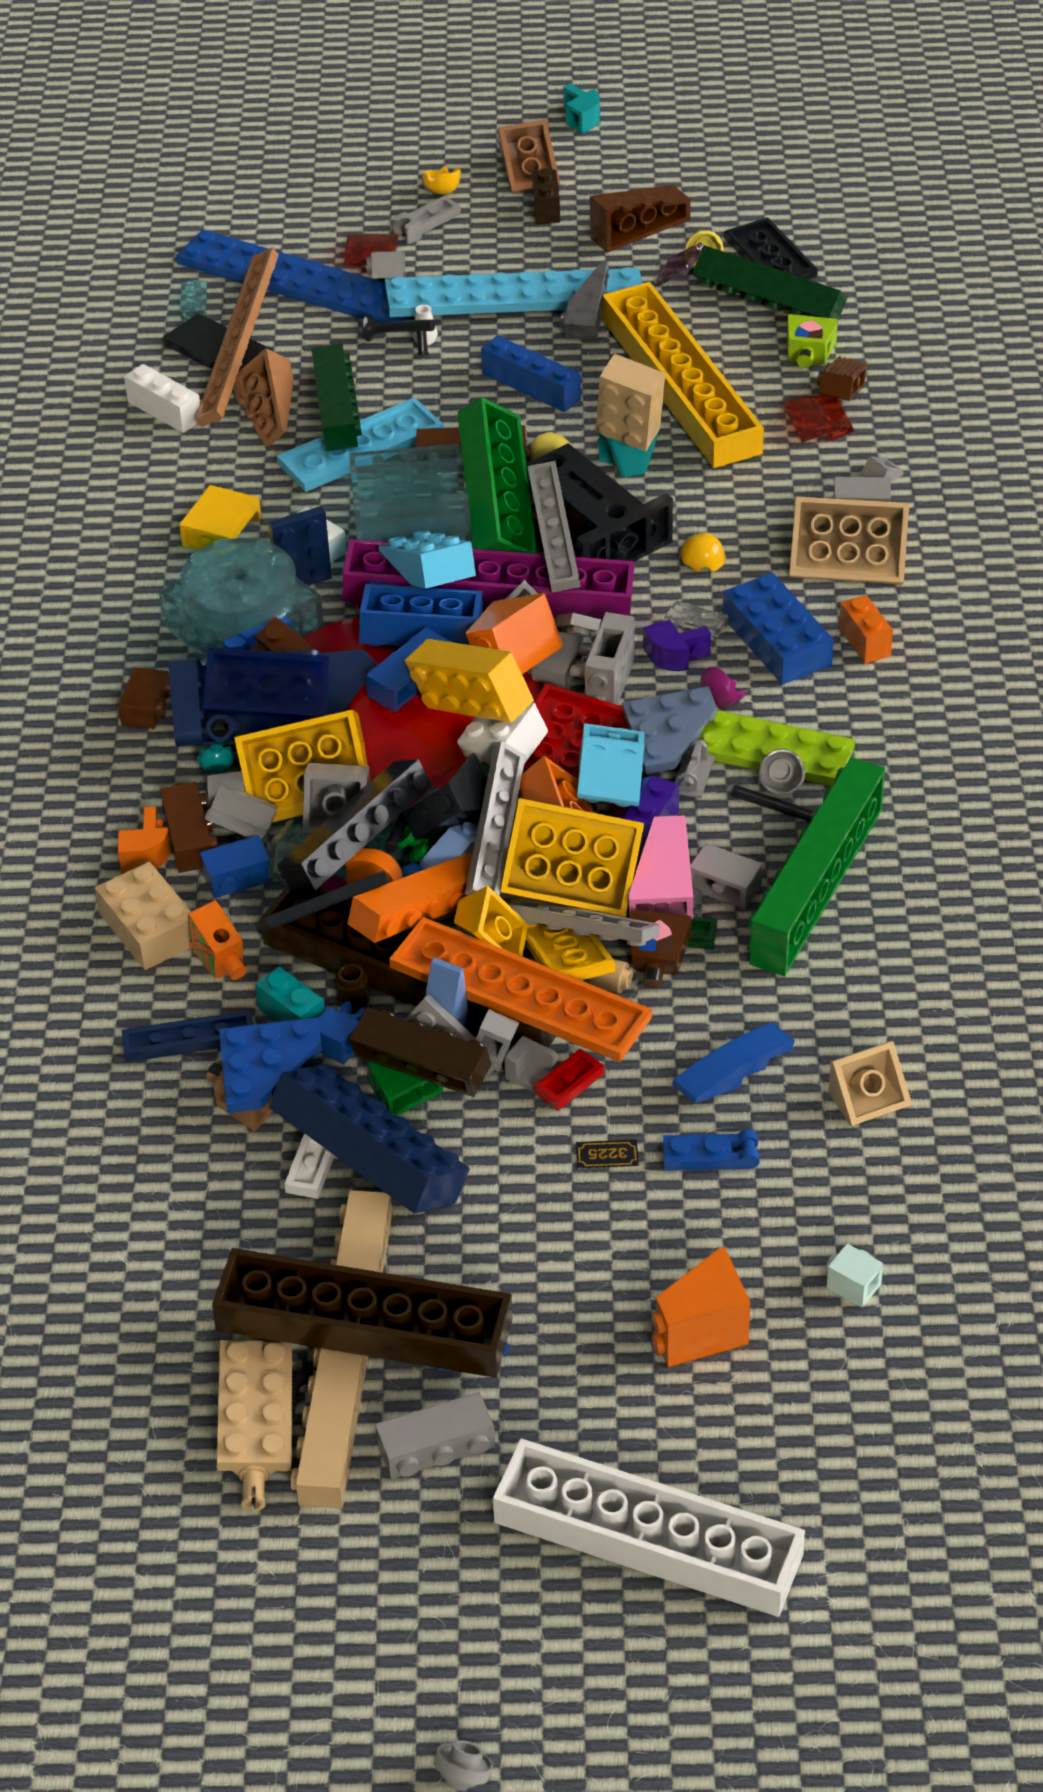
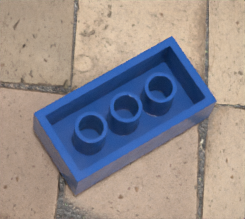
(398, 612)
(777, 628)

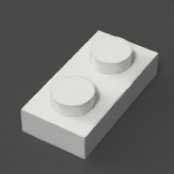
(308, 1169)

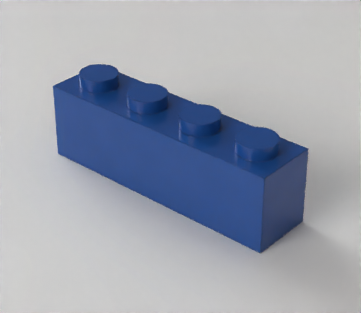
(531, 373)

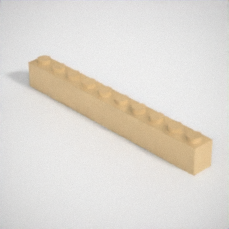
(340, 1376)

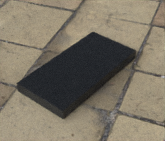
(768, 245)
(201, 341)
(321, 902)

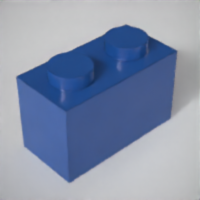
(236, 866)

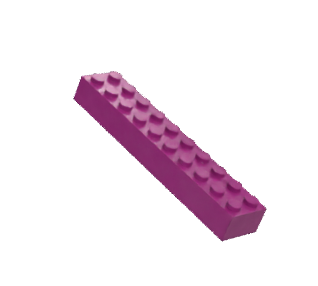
(603, 582)

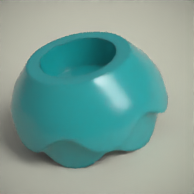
(216, 758)

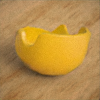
(442, 181)
(703, 551)

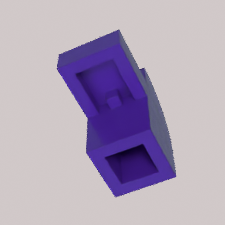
(675, 650)

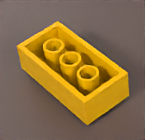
(469, 680)

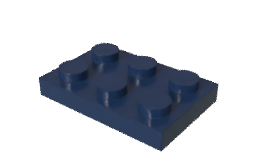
(306, 542)

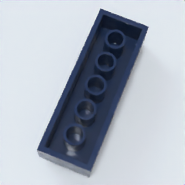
(369, 1138)

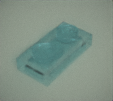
(193, 299)

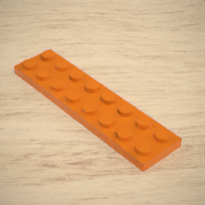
(526, 990)

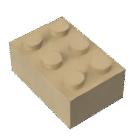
(630, 402)
(145, 914)

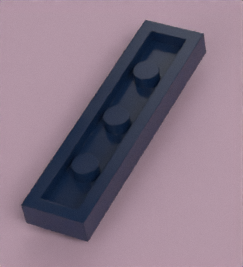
(180, 1036)

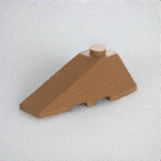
(266, 393)

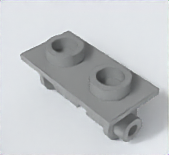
(695, 770)

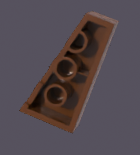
(635, 214)

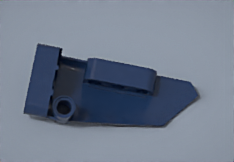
(195, 726)

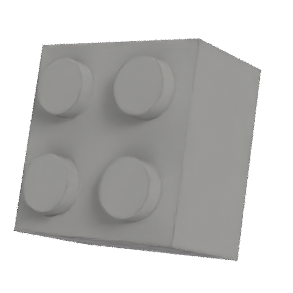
(328, 789)

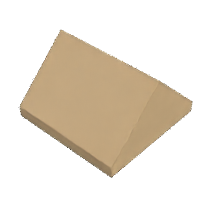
(868, 1083)

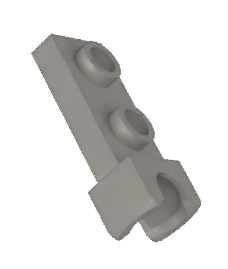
(425, 218)

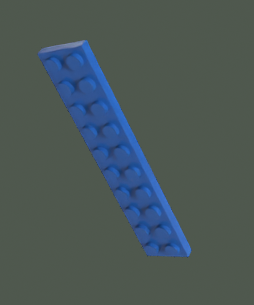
(291, 277)

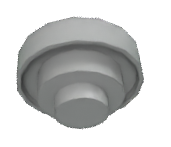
(462, 1765)

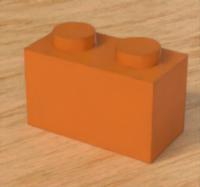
(865, 629)

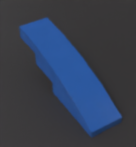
(727, 1065)

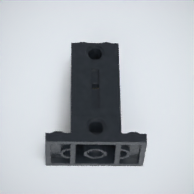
(603, 514)

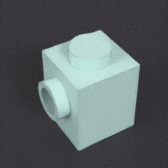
(854, 1274)

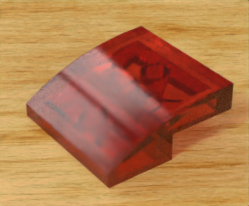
(361, 245)
(818, 416)

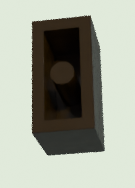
(545, 196)

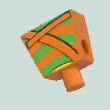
(216, 941)

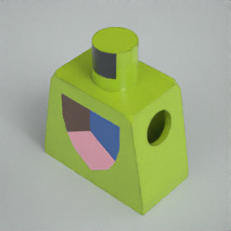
(810, 339)

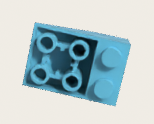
(430, 558)
(610, 765)

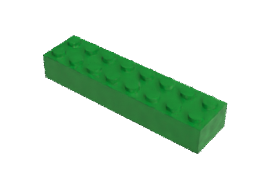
(815, 866)

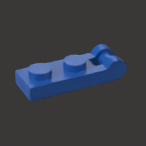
(711, 1151)

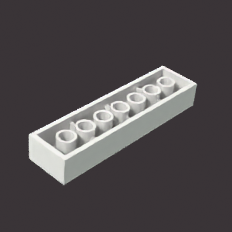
(649, 1527)

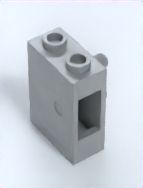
(608, 658)

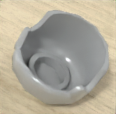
(781, 772)

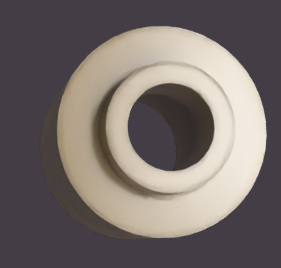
(616, 980)

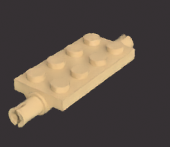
(254, 1413)

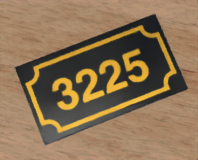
(607, 1154)

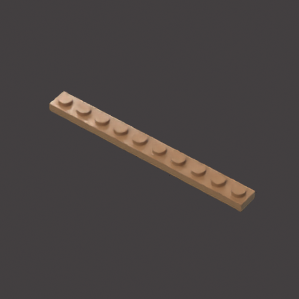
(236, 338)

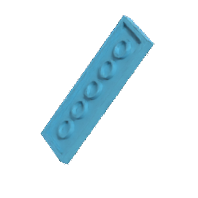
(389, 429)

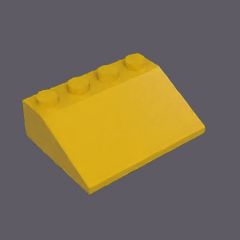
(277, 757)
(571, 858)

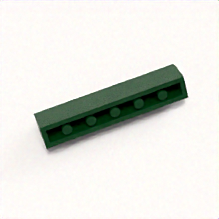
(767, 285)
(336, 397)

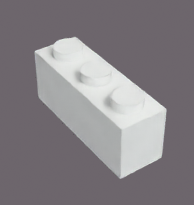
(162, 397)

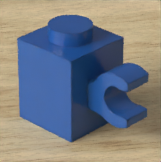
(336, 1031)

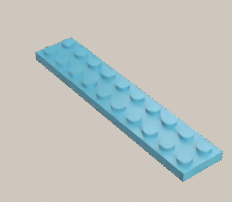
(496, 291)

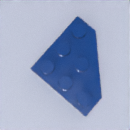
(259, 1054)

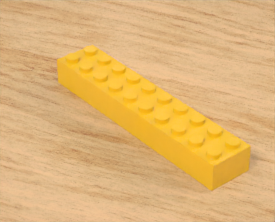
(693, 385)

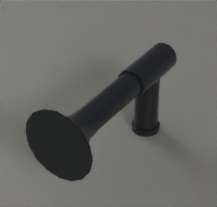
(371, 327)

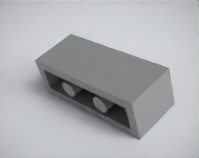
(435, 1435)

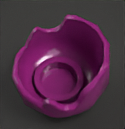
(721, 687)

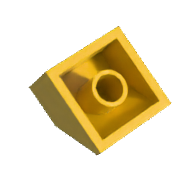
(491, 920)

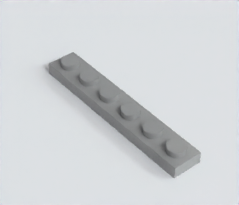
(553, 526)
(496, 819)
(583, 921)

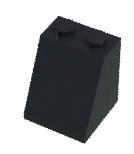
(450, 801)

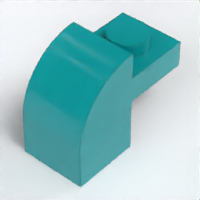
(581, 108)

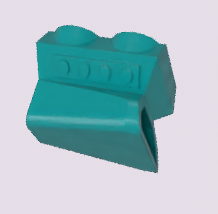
(627, 459)

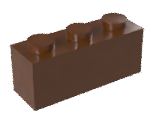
(186, 824)

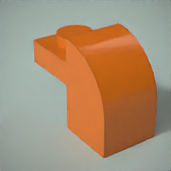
(144, 844)
(369, 862)

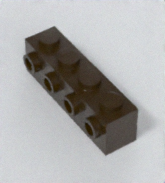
(421, 1051)

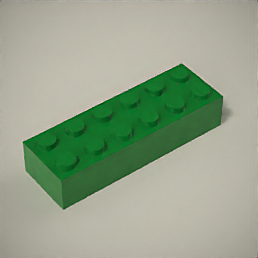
(496, 478)

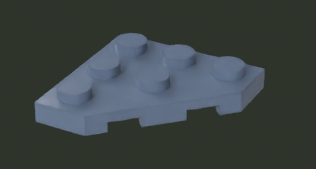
(669, 724)

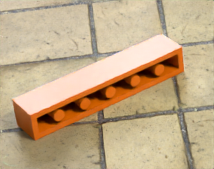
(405, 901)

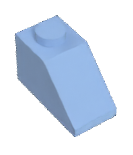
(453, 843)

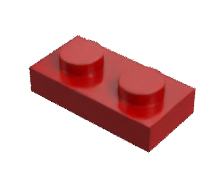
(569, 1079)

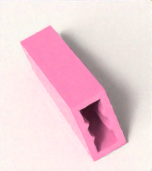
(664, 870)

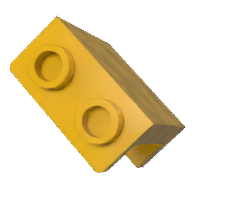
(217, 516)

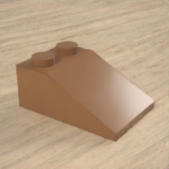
(524, 150)

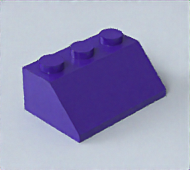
(656, 799)

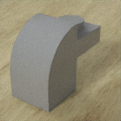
(496, 1035)

